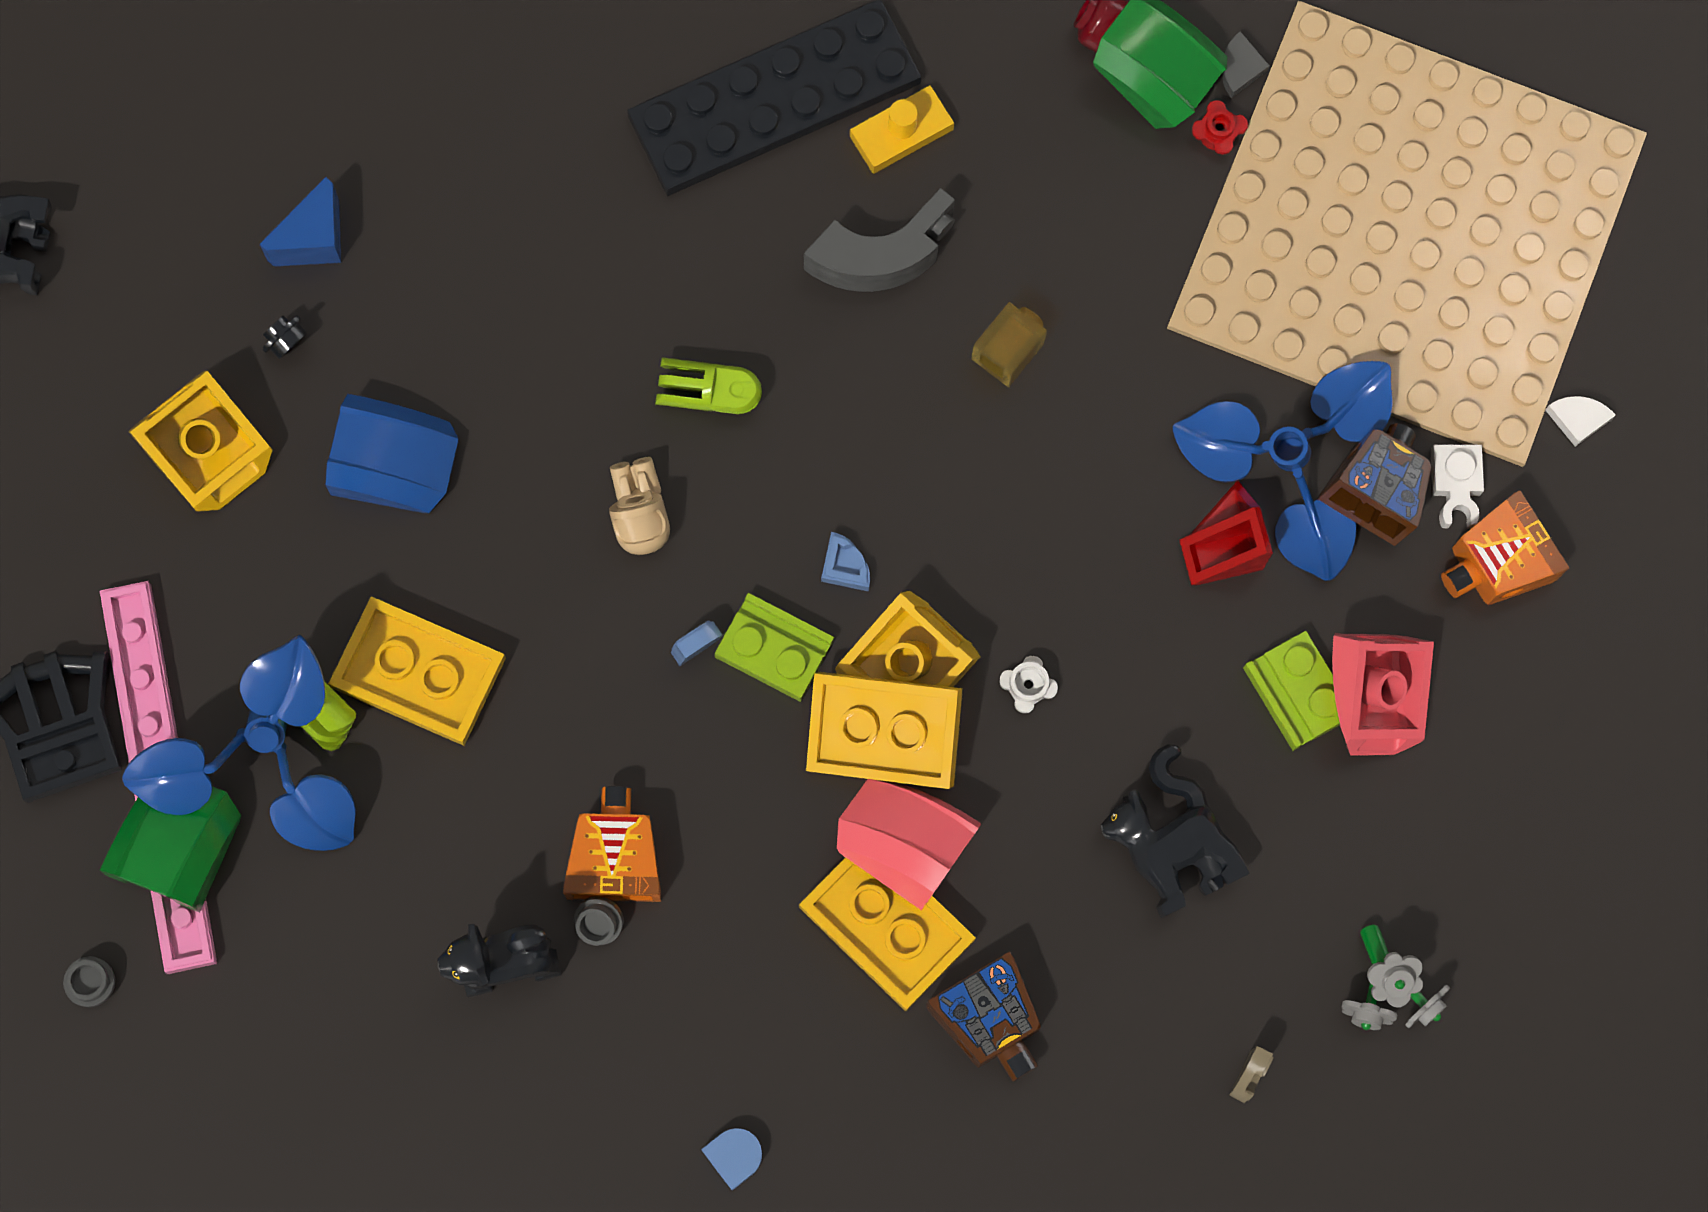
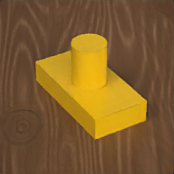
(901, 129)

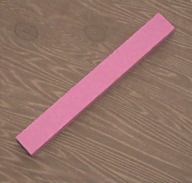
(148, 719)

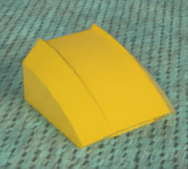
(203, 444)
(911, 646)

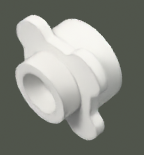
(1031, 670)

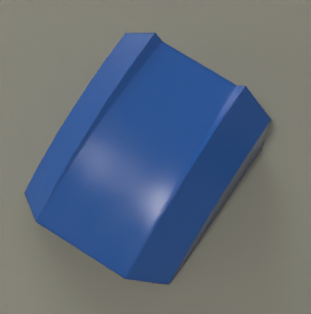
(390, 455)

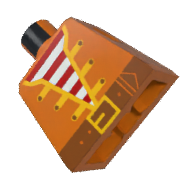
(1505, 555)
(613, 853)

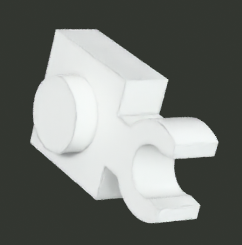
(1457, 475)

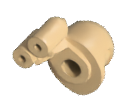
(640, 513)

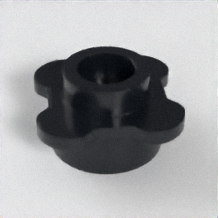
(283, 336)

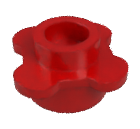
(1217, 140)

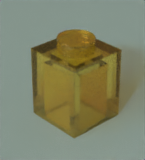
(1009, 343)

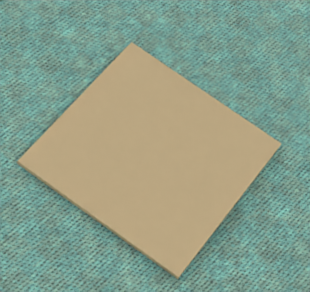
(1411, 225)

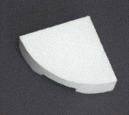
(1579, 417)

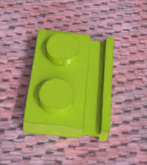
(774, 647)
(1296, 689)

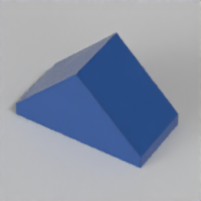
(308, 232)

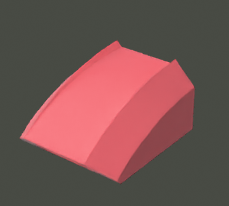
(1381, 691)
(903, 837)

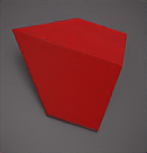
(1228, 540)

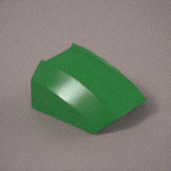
(1159, 61)
(174, 852)

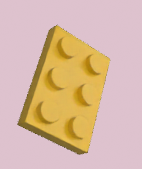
(417, 671)
(884, 730)
(885, 933)

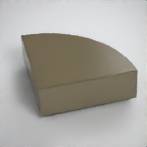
(1254, 1068)

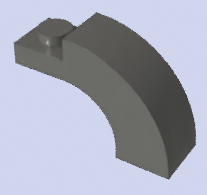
(882, 261)

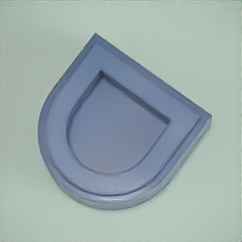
(695, 642)
(734, 1155)

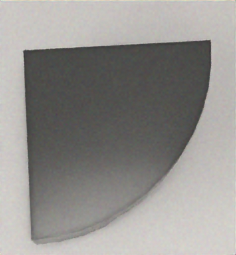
(1243, 65)

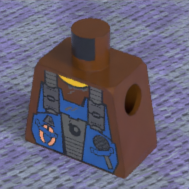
(1381, 484)
(990, 1016)

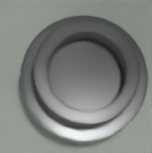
(598, 920)
(89, 981)

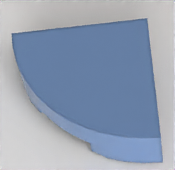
(845, 564)

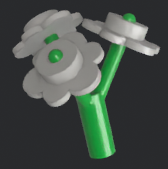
(1395, 981)

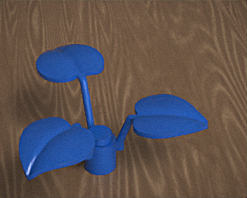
(1224, 437)
(279, 691)

